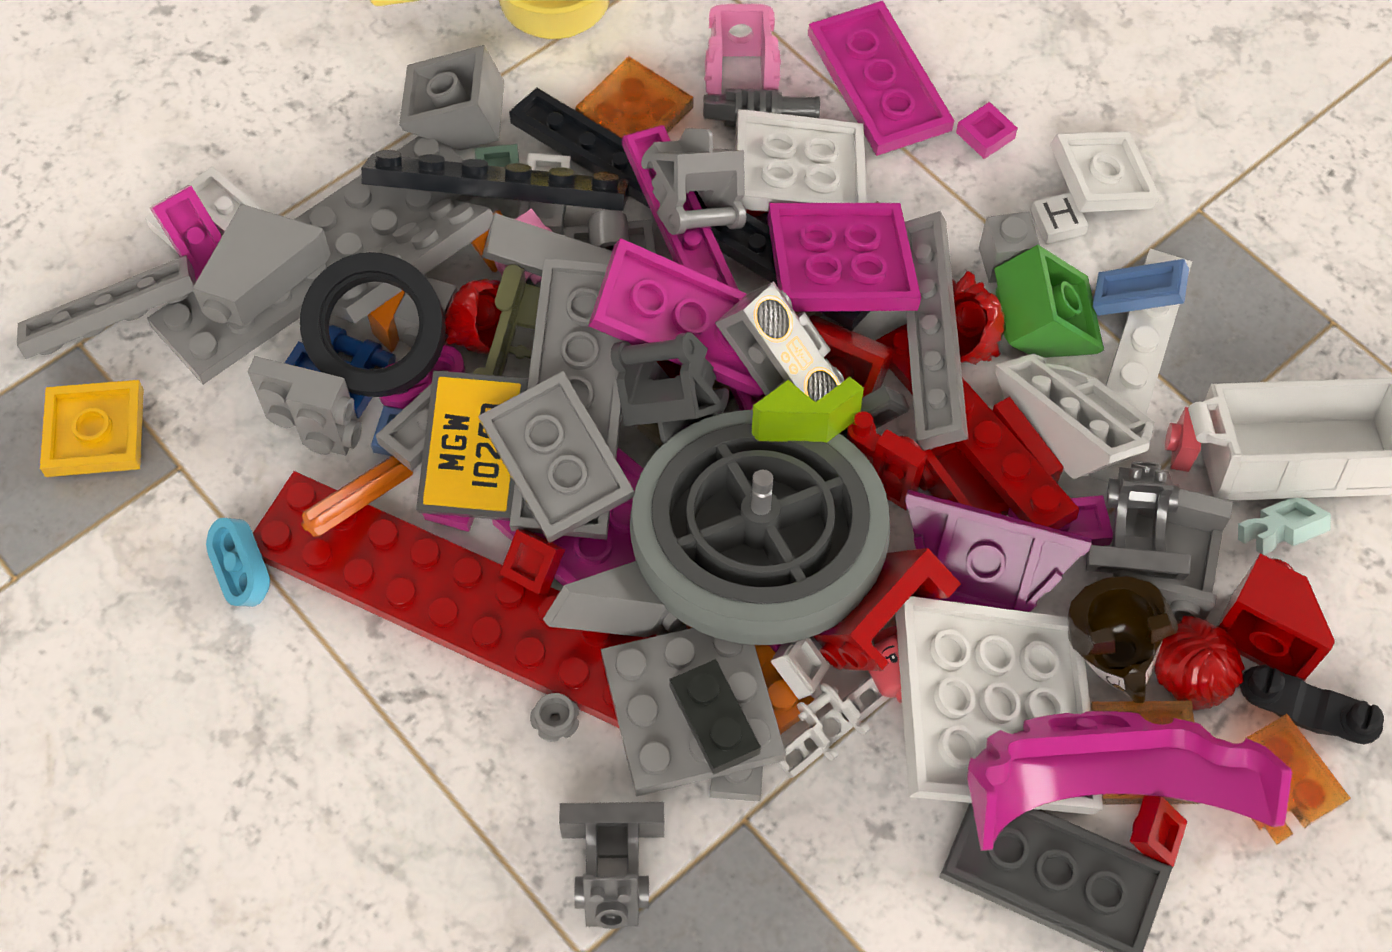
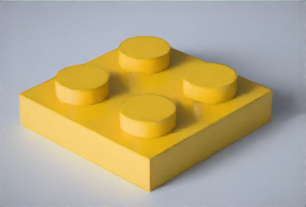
(92, 428)

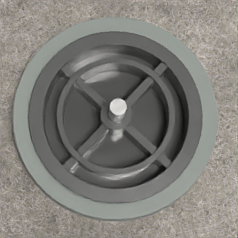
(757, 532)

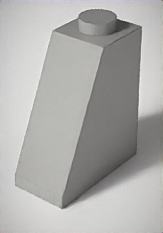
(257, 264)

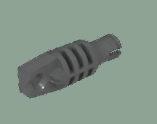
(726, 105)

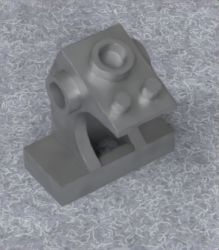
(1142, 488)
(611, 832)

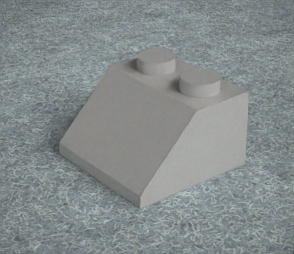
(454, 99)

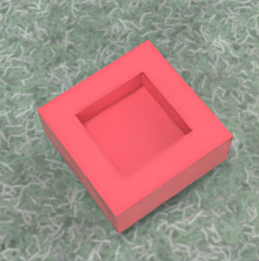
(1182, 443)

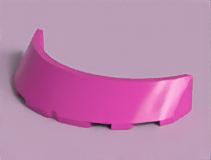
(1121, 754)

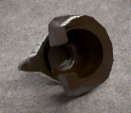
(1120, 631)

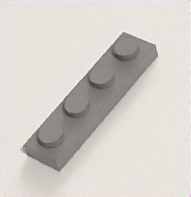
(112, 304)

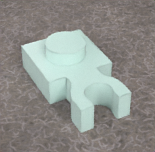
(1288, 521)

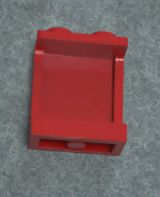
(955, 479)
(902, 576)

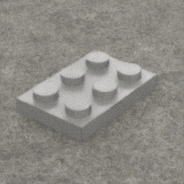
(556, 456)

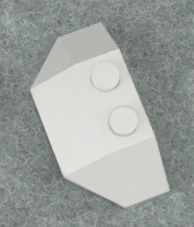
(1075, 414)

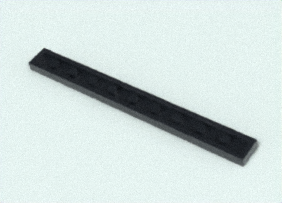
(602, 151)

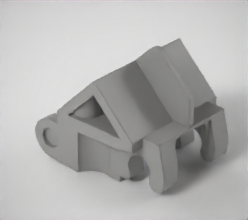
(696, 166)

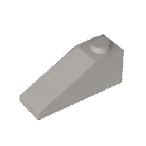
(612, 603)

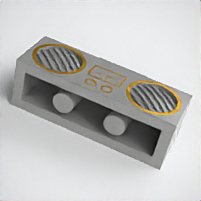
(779, 343)

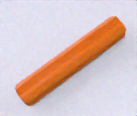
(354, 496)

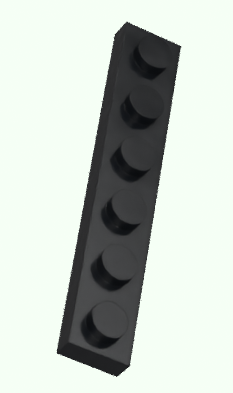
(510, 182)

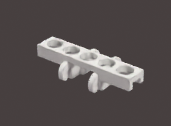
(815, 730)

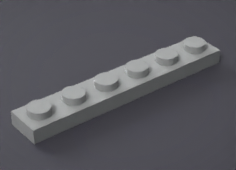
(934, 338)

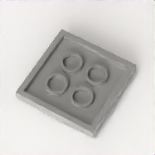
(651, 724)

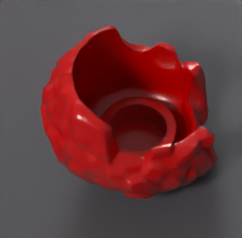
(1199, 664)

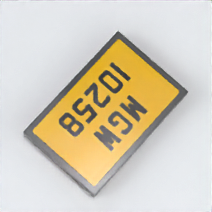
(459, 463)

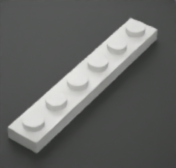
(1140, 357)

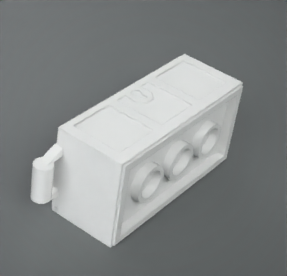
(1296, 438)

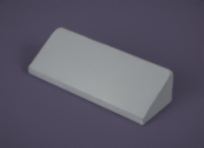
(528, 245)

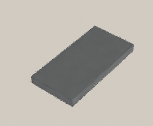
(1062, 879)

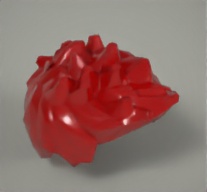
(473, 316)
(978, 320)

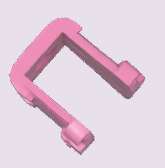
(757, 43)

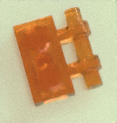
(1313, 786)

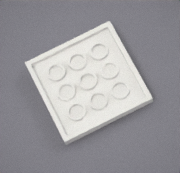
(977, 674)

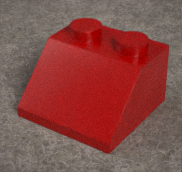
(855, 354)
(1277, 619)

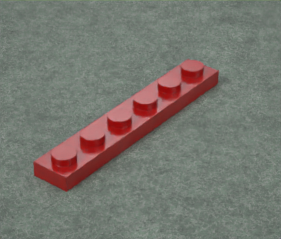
(997, 452)

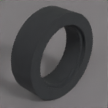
(354, 271)

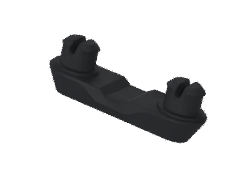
(1312, 707)

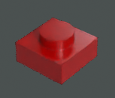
(532, 561)
(1158, 830)

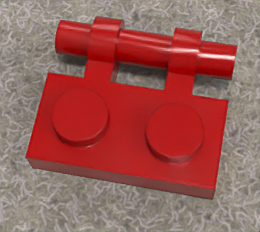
(894, 457)

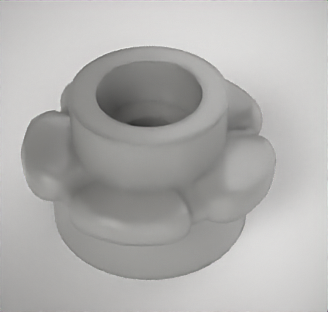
(548, 706)

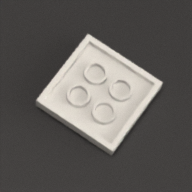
(800, 159)

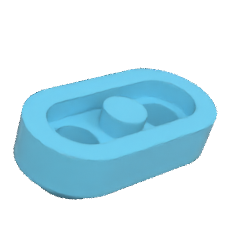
(237, 562)

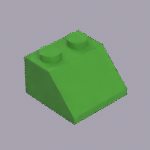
(1047, 306)

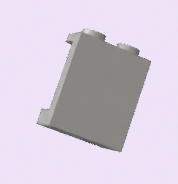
(1193, 531)

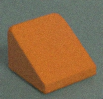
(383, 322)

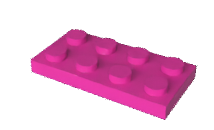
(880, 78)
(657, 299)

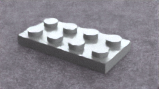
(422, 245)

